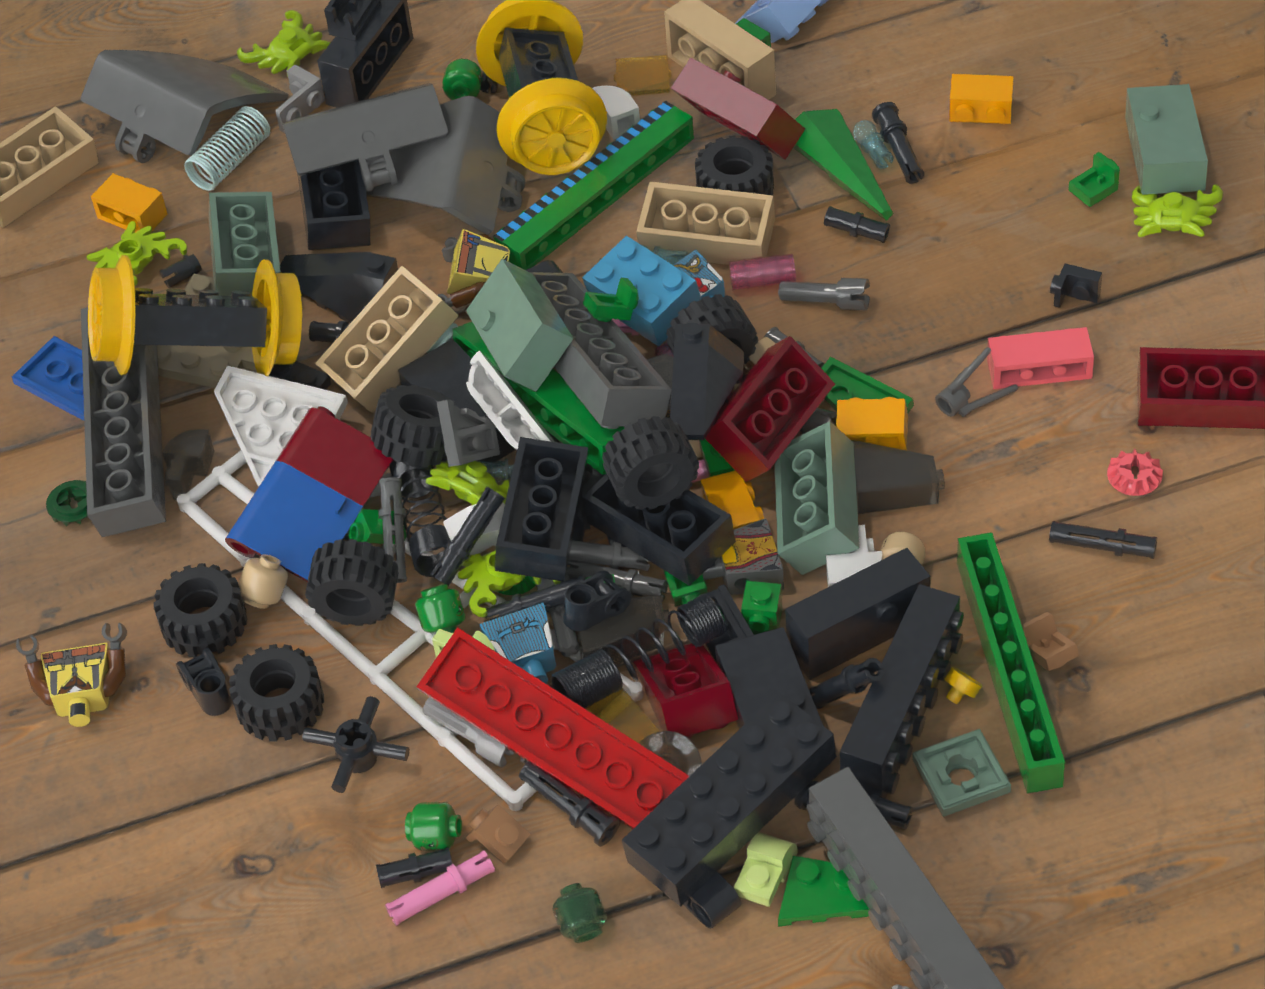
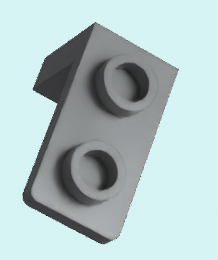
(307, 96)

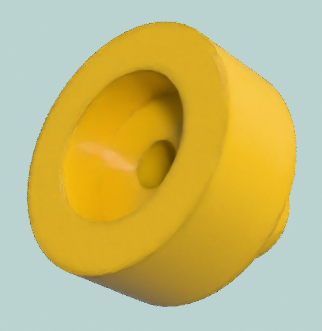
(961, 684)

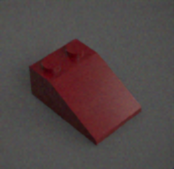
(688, 692)

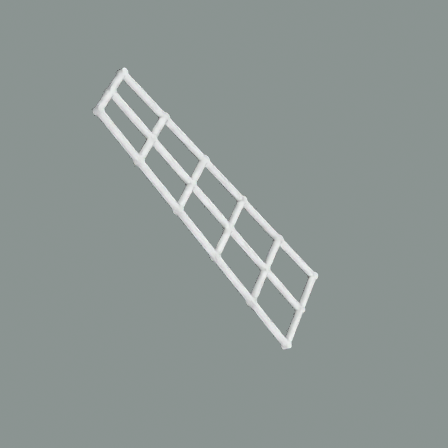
(376, 673)

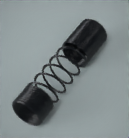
(430, 536)
(597, 674)

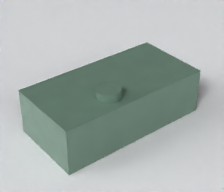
(1166, 139)
(240, 238)
(519, 325)
(816, 498)

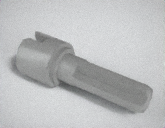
(484, 744)

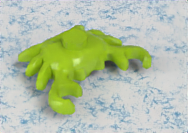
(287, 47)
(1175, 211)
(139, 247)
(467, 480)
(482, 574)

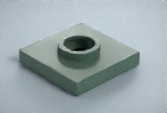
(962, 752)

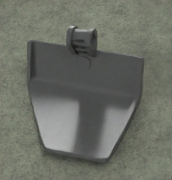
(167, 97)
(366, 133)
(459, 171)

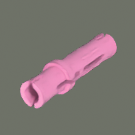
(440, 887)

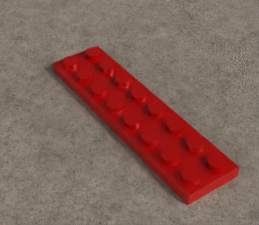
(549, 729)

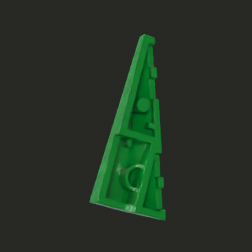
(834, 150)

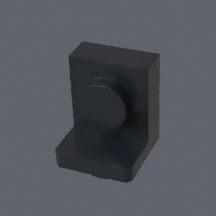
(1076, 283)

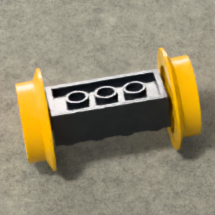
(550, 115)
(135, 316)

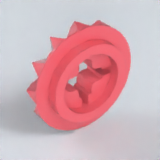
(1123, 480)

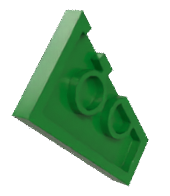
(855, 384)
(817, 893)

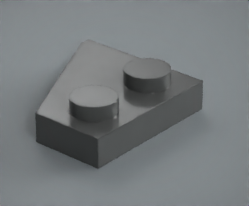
(466, 434)

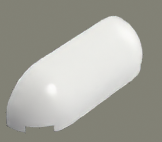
(502, 403)

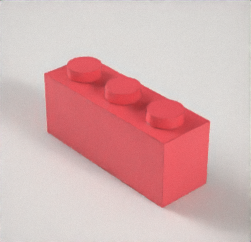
(1040, 358)

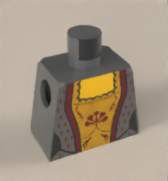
(748, 559)

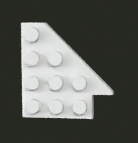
(267, 412)

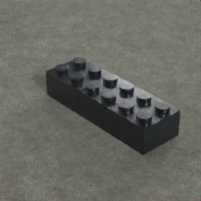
(897, 702)
(729, 798)

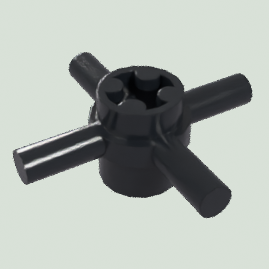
(356, 745)

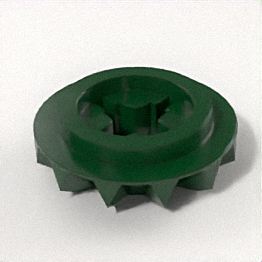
(59, 502)

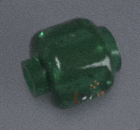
(579, 913)

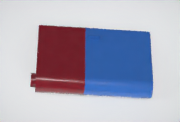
(310, 493)

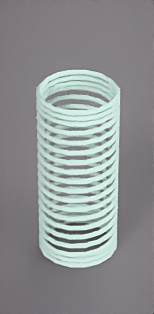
(246, 130)

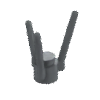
(956, 395)

